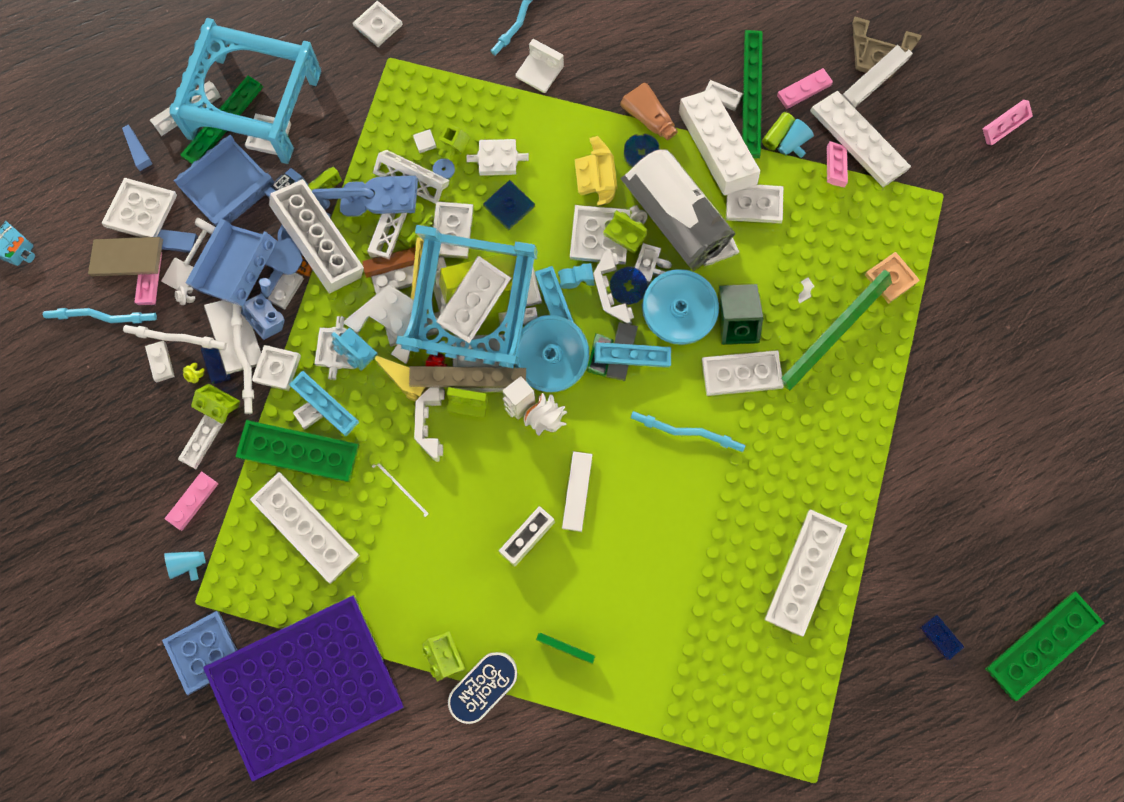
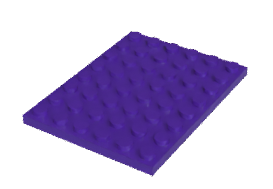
(303, 687)

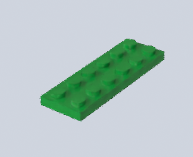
(297, 451)
(1044, 646)

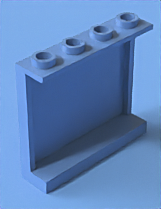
(224, 182)
(231, 263)

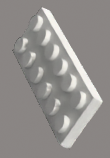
(860, 138)
(304, 527)
(805, 573)

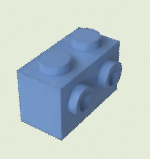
(262, 316)

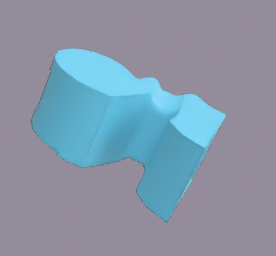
(573, 277)

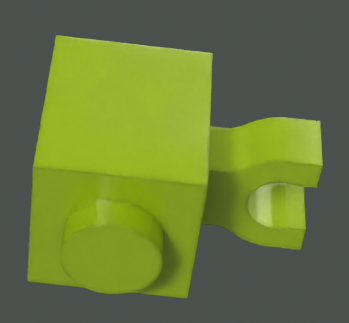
(454, 140)

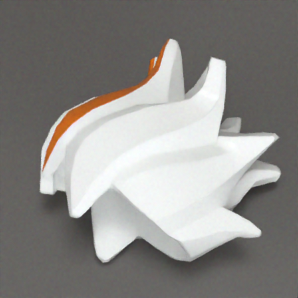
(544, 415)

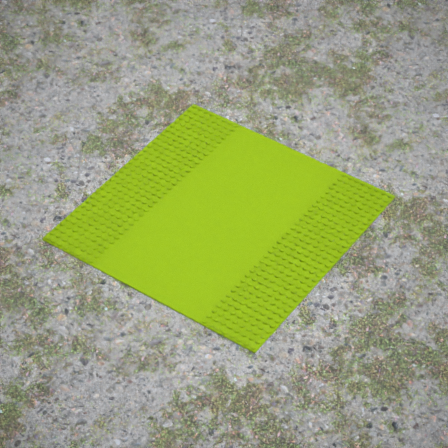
(675, 528)

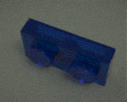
(214, 365)
(942, 637)

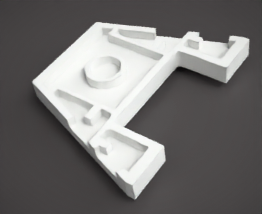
(390, 309)

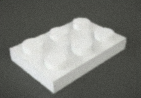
(756, 204)
(453, 220)

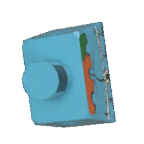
(14, 246)

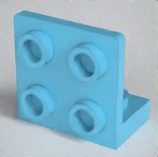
(354, 348)

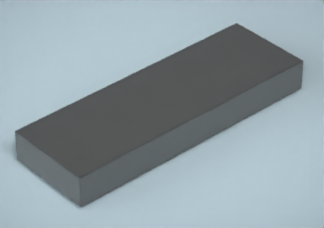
(625, 335)

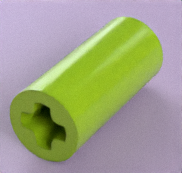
(778, 131)

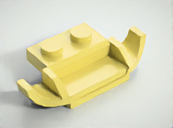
(597, 172)

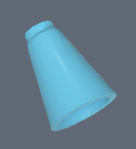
(796, 136)
(183, 562)

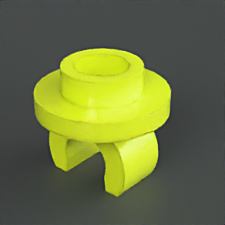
(192, 375)

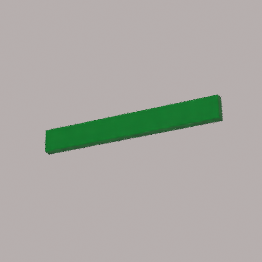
(752, 91)
(836, 330)

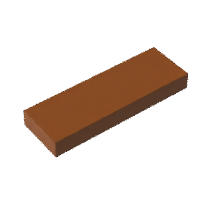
(382, 265)

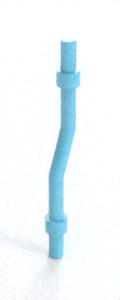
(504, 40)
(64, 313)
(649, 421)

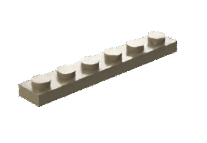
(464, 377)

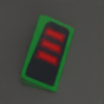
(598, 368)

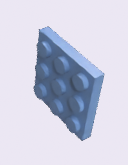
(197, 647)

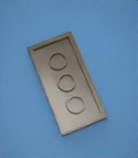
(125, 256)

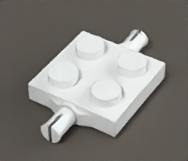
(497, 157)
(326, 355)

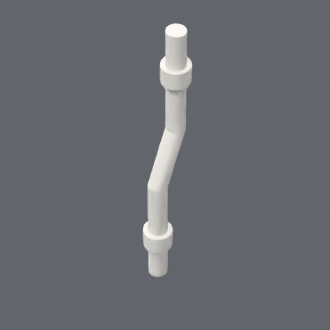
(206, 342)
(247, 393)

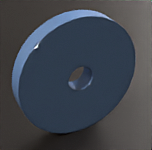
(444, 163)

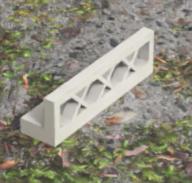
(876, 76)
(164, 122)
(411, 169)
(380, 235)

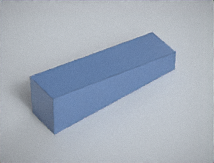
(138, 153)

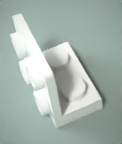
(540, 66)

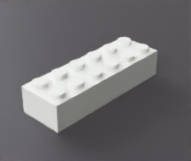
(719, 142)
(316, 236)

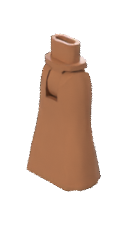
(647, 109)

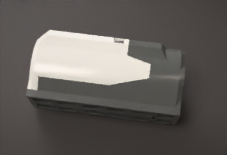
(678, 208)

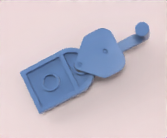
(378, 196)
(283, 259)

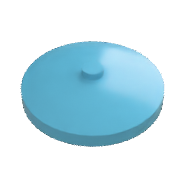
(680, 307)
(552, 353)

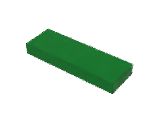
(566, 648)

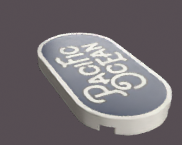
(482, 687)

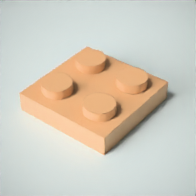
(901, 276)

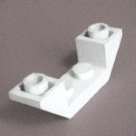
(606, 265)
(431, 397)

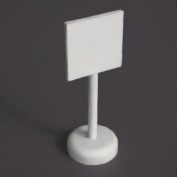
(178, 270)

